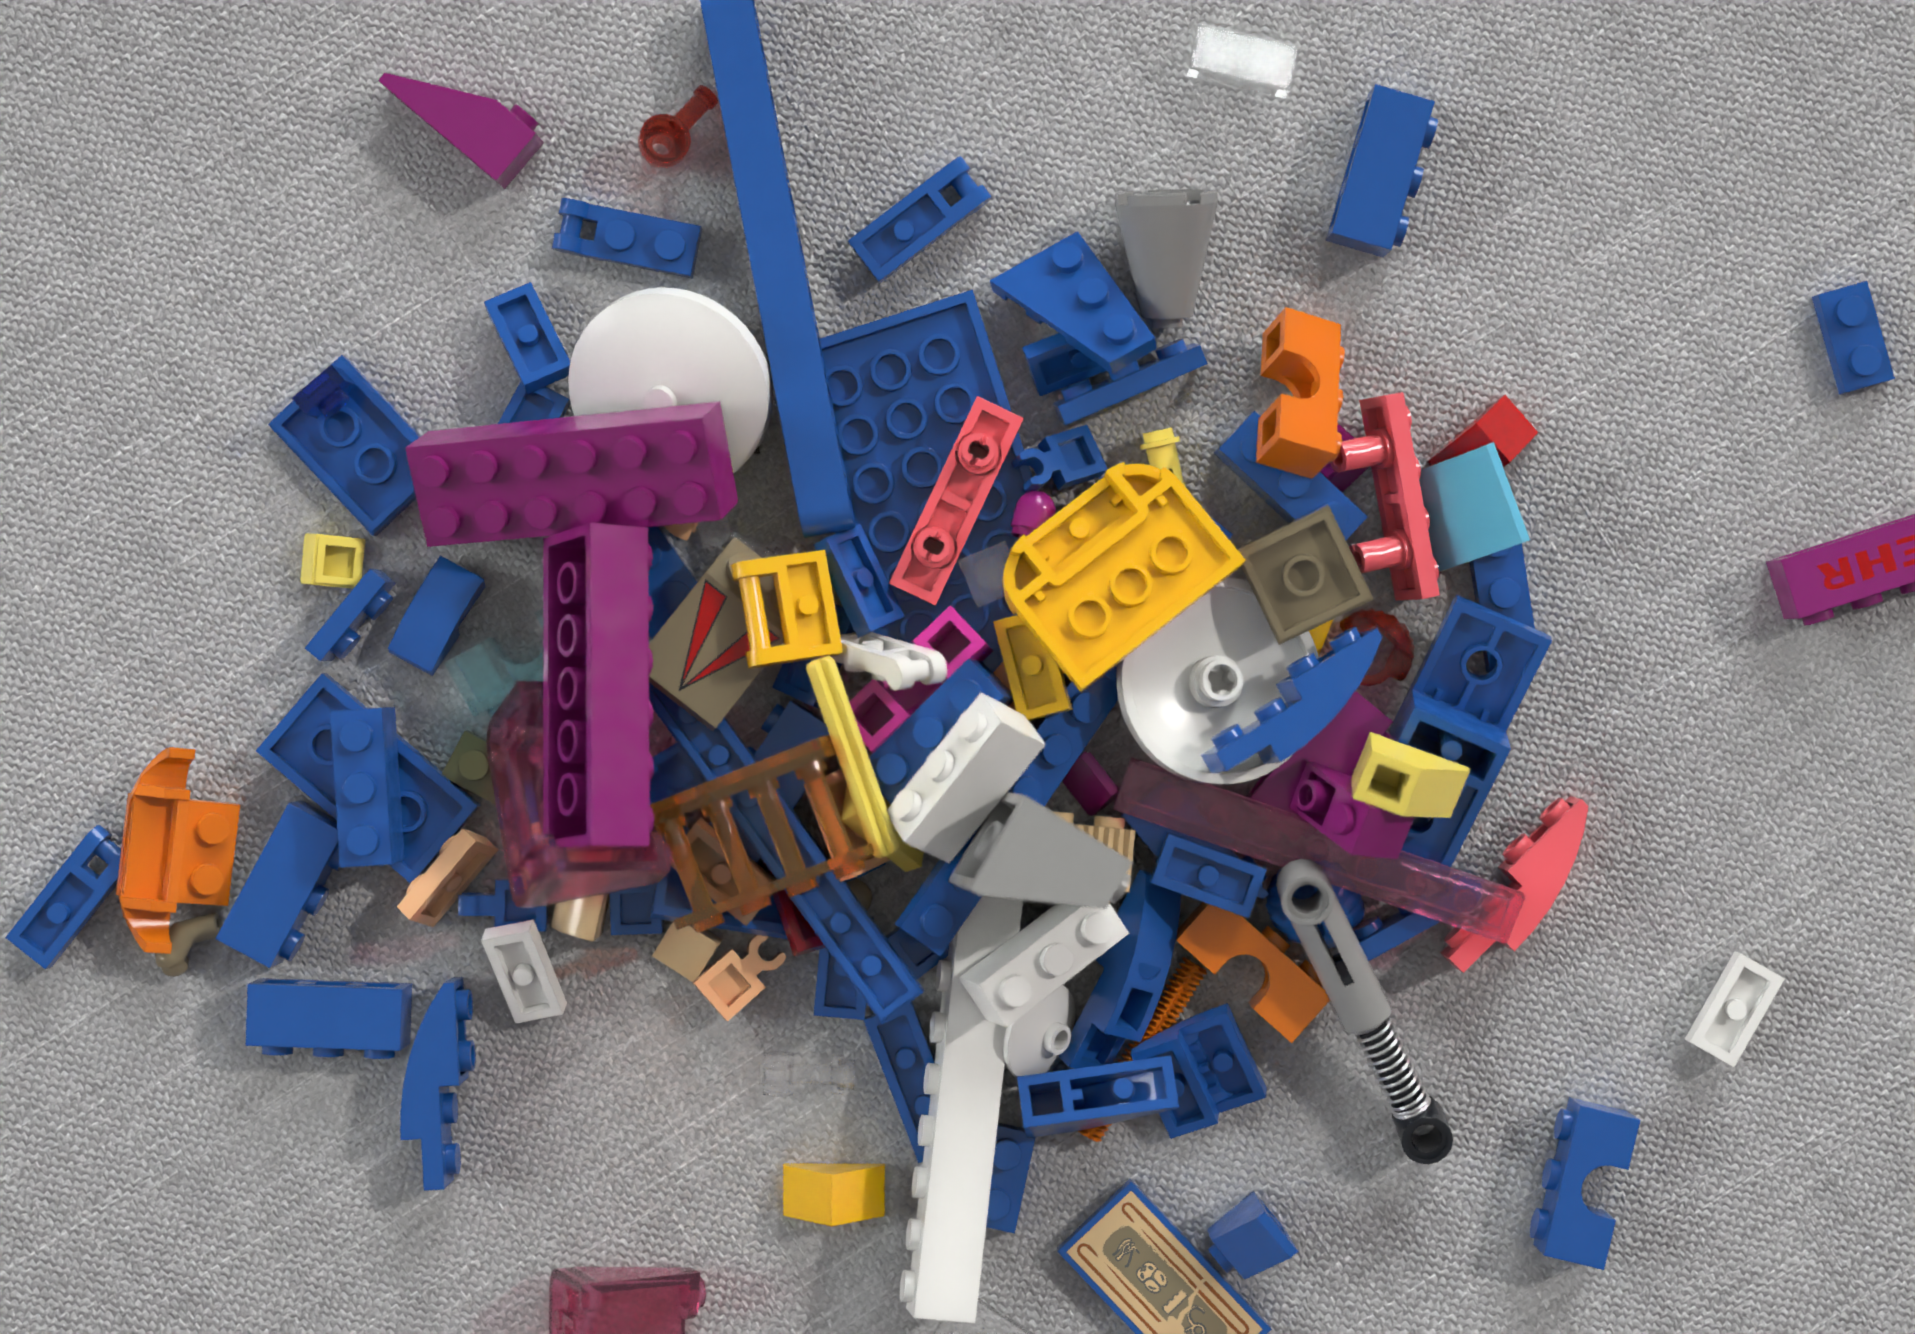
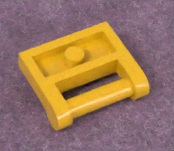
(803, 605)

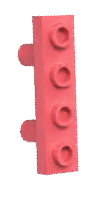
(1399, 497)
(956, 500)

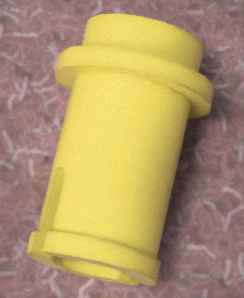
(1162, 450)

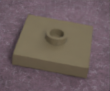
(1304, 574)

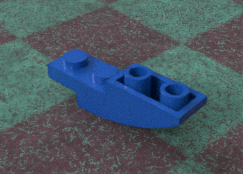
(1312, 699)
(1131, 976)
(436, 1061)

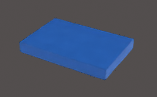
(356, 451)

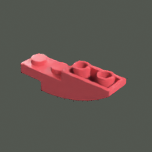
(1538, 869)

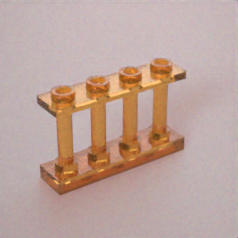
(761, 783)

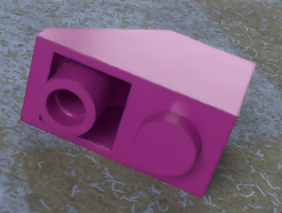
(1356, 826)

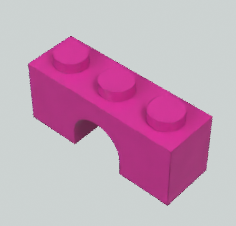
(883, 710)

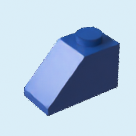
(1250, 1238)

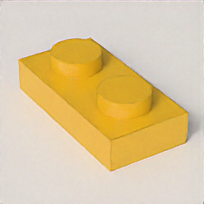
(1031, 671)

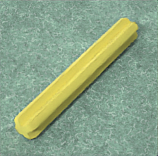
(852, 756)

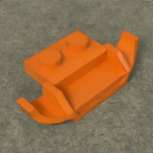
(172, 849)

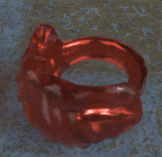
(1397, 633)

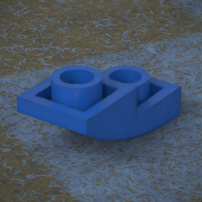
(435, 614)

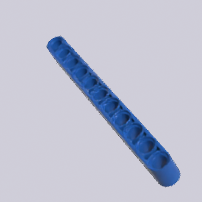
(778, 267)

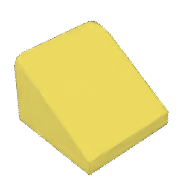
(332, 560)

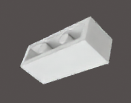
(965, 778)
(1041, 959)

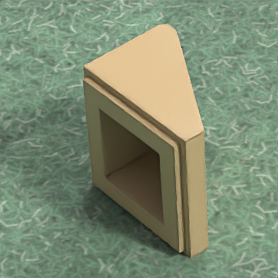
(686, 950)

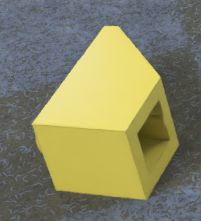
(1407, 779)

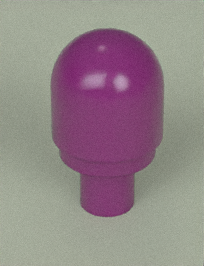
(1031, 512)

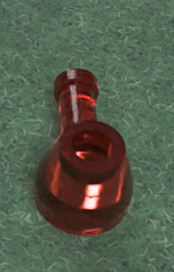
(674, 130)

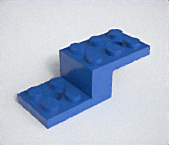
(1466, 713)

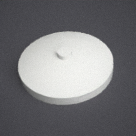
(673, 352)
(1203, 677)

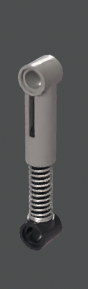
(1363, 1008)

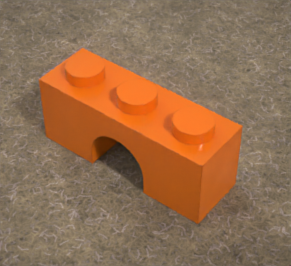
(1301, 430)
(1289, 993)

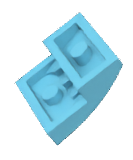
(1470, 508)

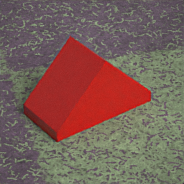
(1498, 424)

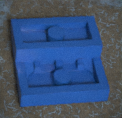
(1209, 1067)

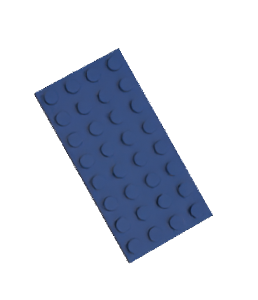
(898, 410)

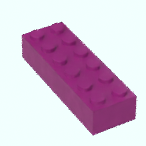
(573, 472)
(597, 688)

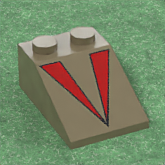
(706, 640)

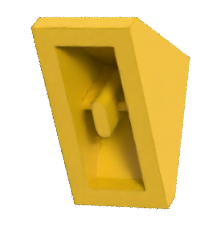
(833, 1192)

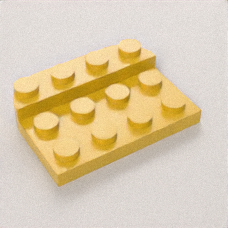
(1115, 568)

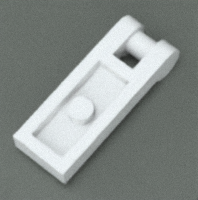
(891, 660)

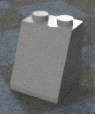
(1039, 857)

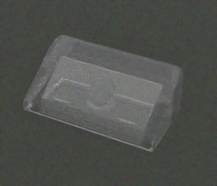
(1242, 61)

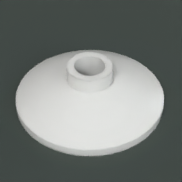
(1040, 1035)

